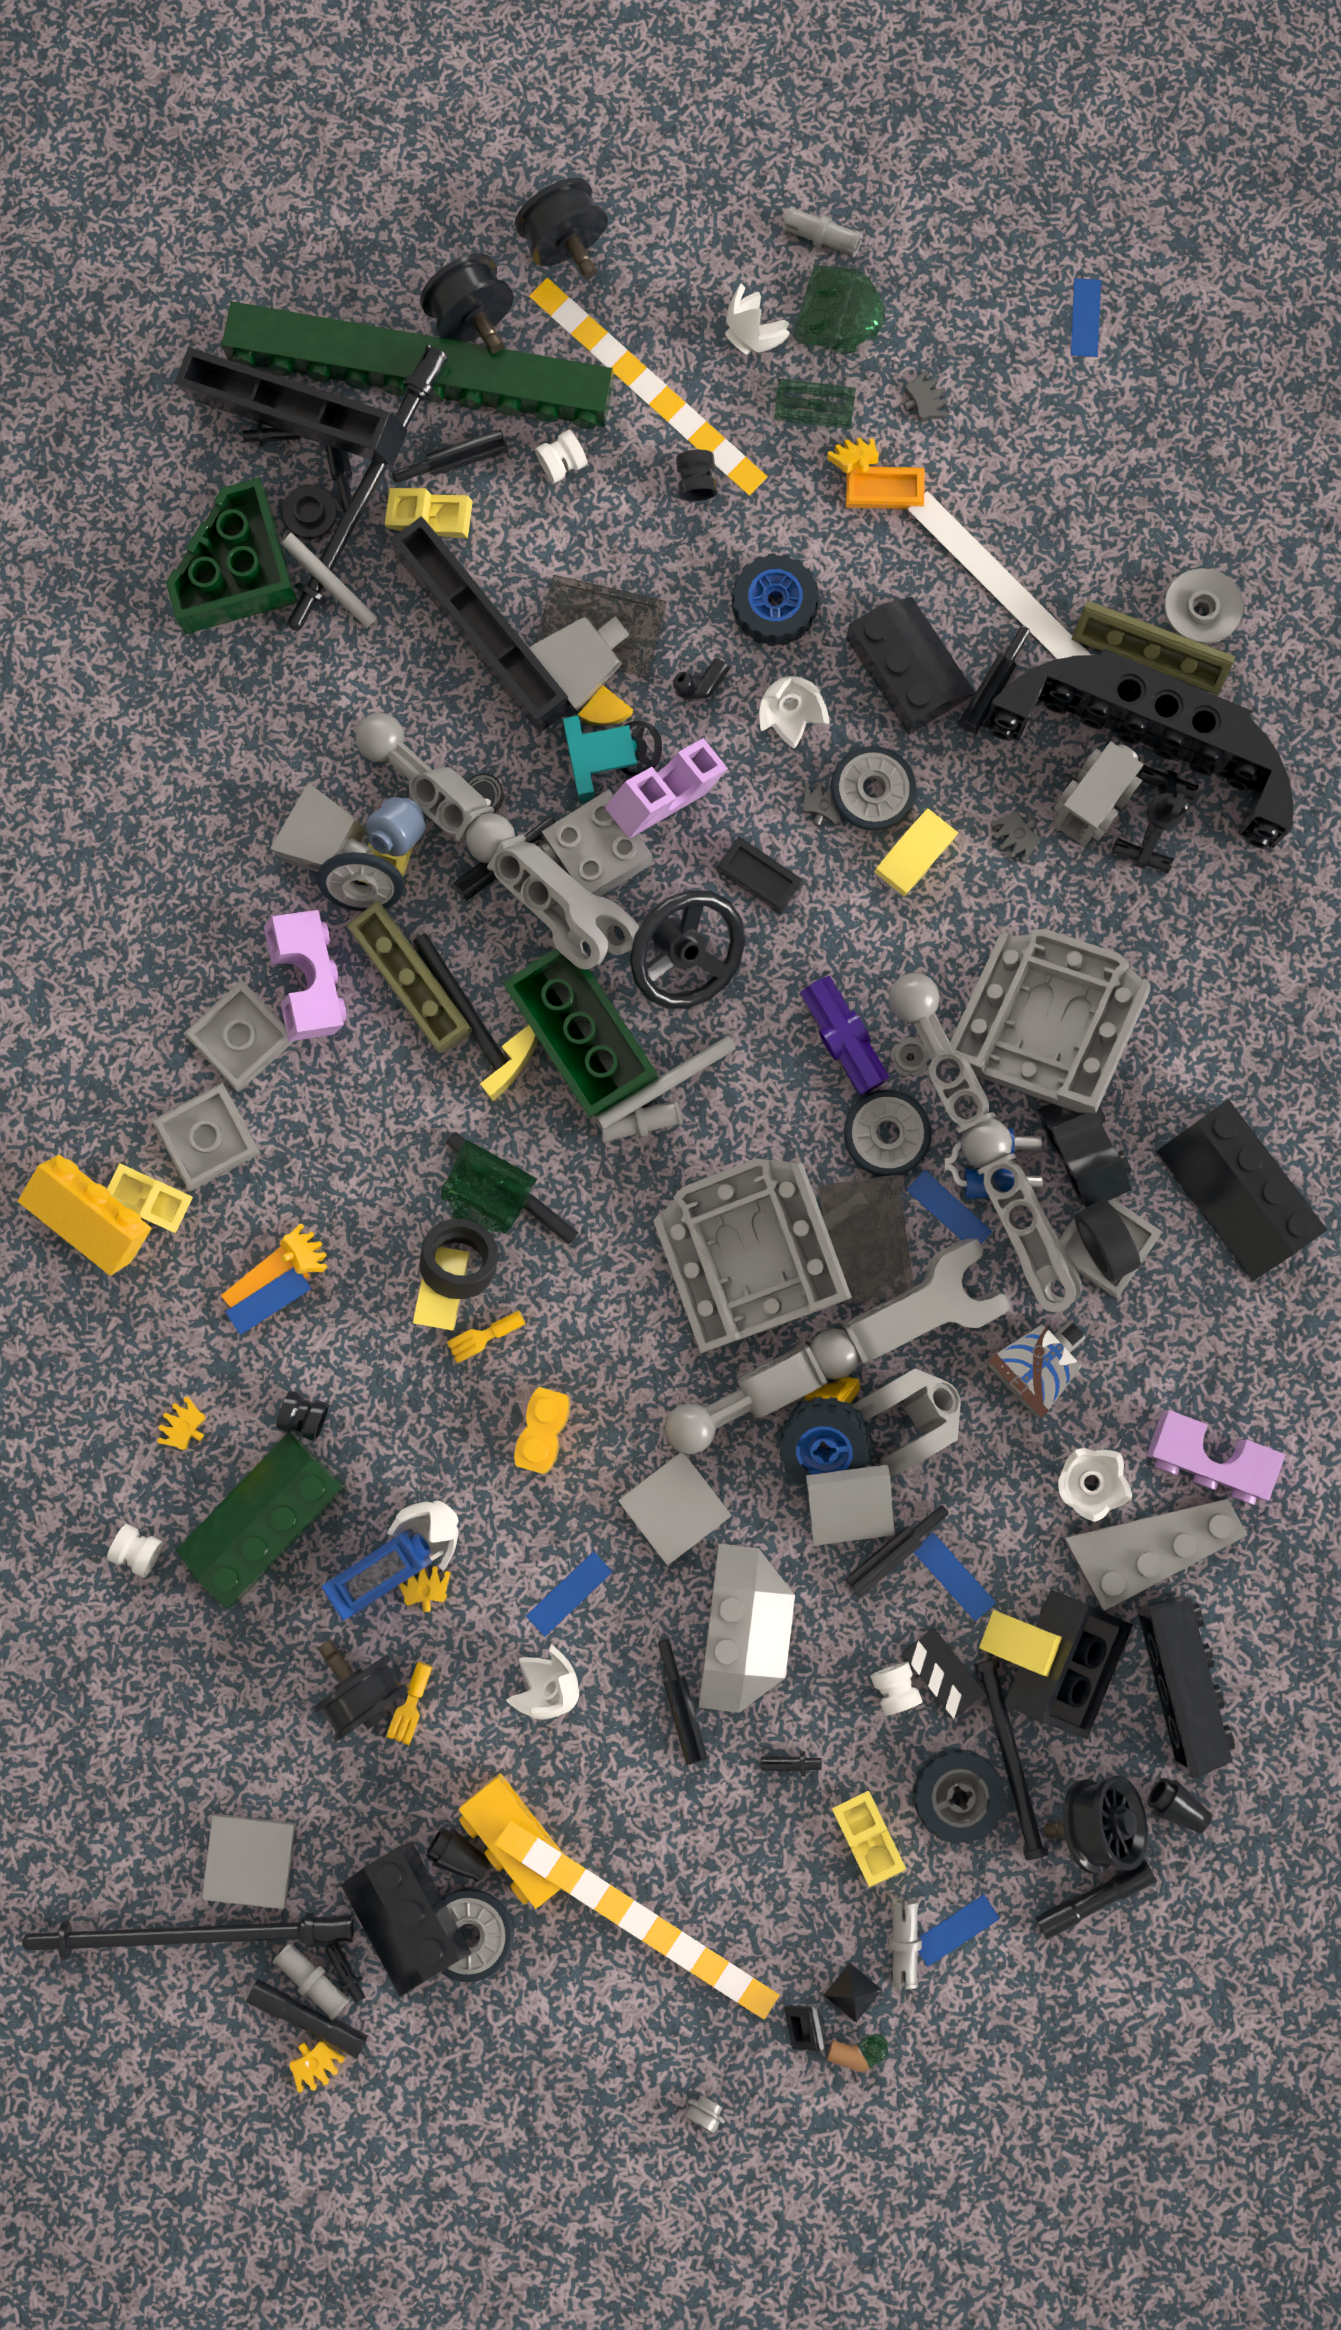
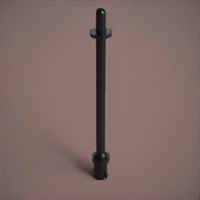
(418, 389)
(308, 1930)

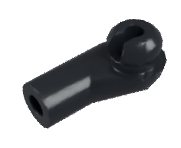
(701, 686)

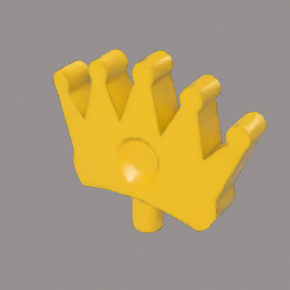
(854, 455)
(301, 1252)
(183, 1426)
(425, 1589)
(314, 2064)

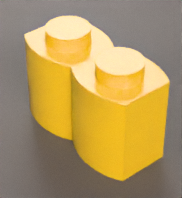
(539, 1441)

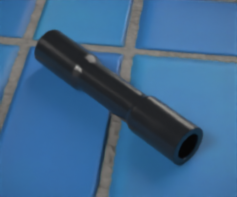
(1073, 1911)
(285, 2007)

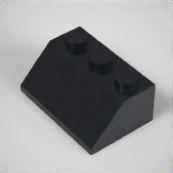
(908, 663)
(1080, 1670)
(405, 1918)

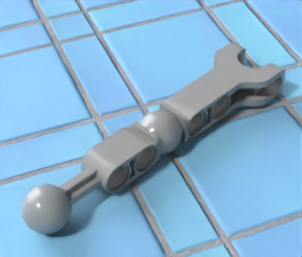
(520, 866)
(988, 1146)
(838, 1351)

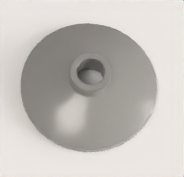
(1207, 590)

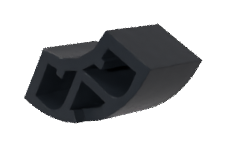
(1087, 1153)

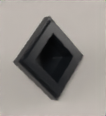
(852, 1992)
(805, 2027)

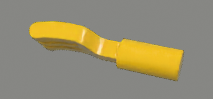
(474, 1341)
(407, 1715)

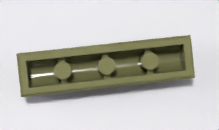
(1153, 647)
(409, 978)

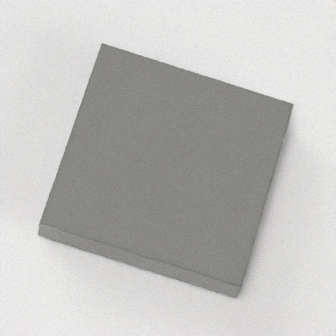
(239, 1036)
(206, 1137)
(1141, 1231)
(850, 1505)
(674, 1508)
(249, 1861)

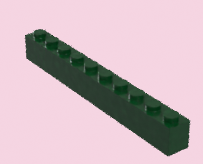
(385, 356)

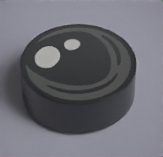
(489, 788)

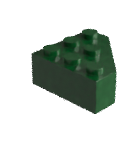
(232, 563)

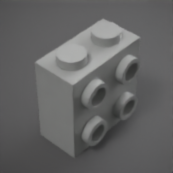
(1105, 782)
(595, 848)

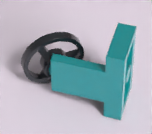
(607, 751)

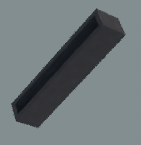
(291, 406)
(480, 624)

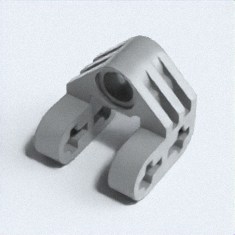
(931, 1407)

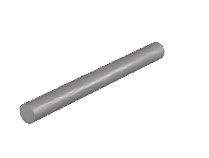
(664, 1083)

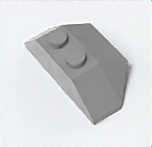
(745, 1630)

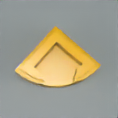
(605, 709)
(844, 1390)

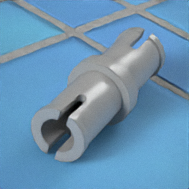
(822, 231)
(645, 1120)
(904, 1943)
(311, 1981)

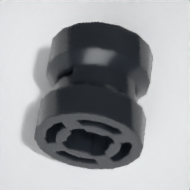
(696, 475)
(302, 1415)

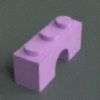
(657, 795)
(302, 942)
(1248, 1472)

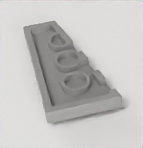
(1142, 1552)

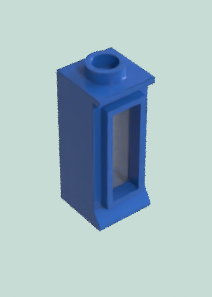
(378, 1573)

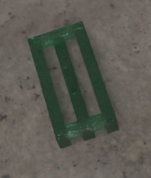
(811, 417)

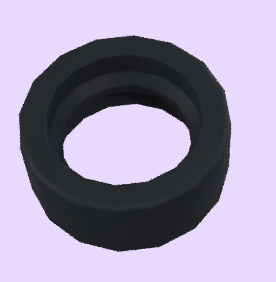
(463, 1232)
(1107, 1240)

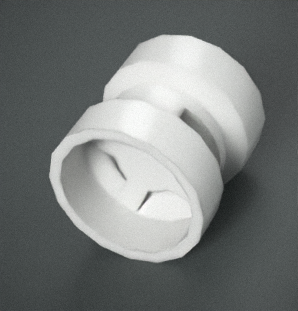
(561, 456)
(136, 1551)
(896, 1688)

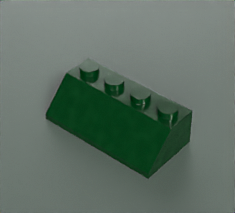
(580, 1031)
(260, 1520)

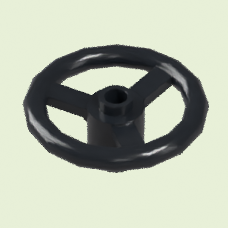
(685, 947)

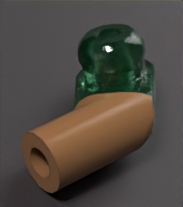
(860, 2056)

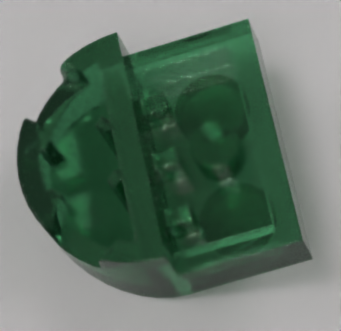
(839, 309)
(486, 1189)

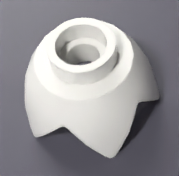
(745, 327)
(792, 715)
(1111, 1489)
(435, 1523)
(551, 1686)

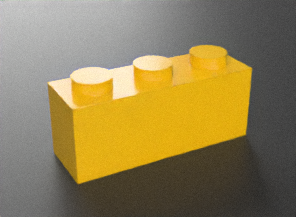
(84, 1214)
(487, 1815)

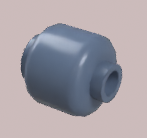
(396, 826)

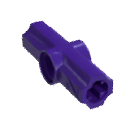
(844, 1035)

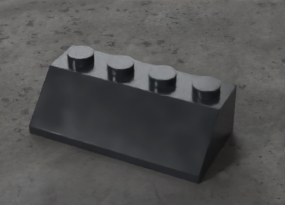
(1241, 1190)
(1185, 1685)

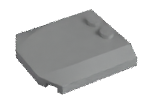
(1051, 1018)
(749, 1251)

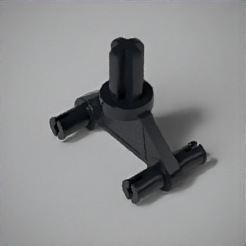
(1163, 814)

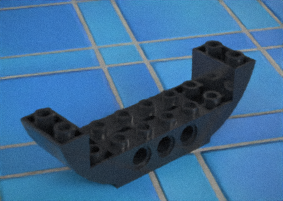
(1164, 715)

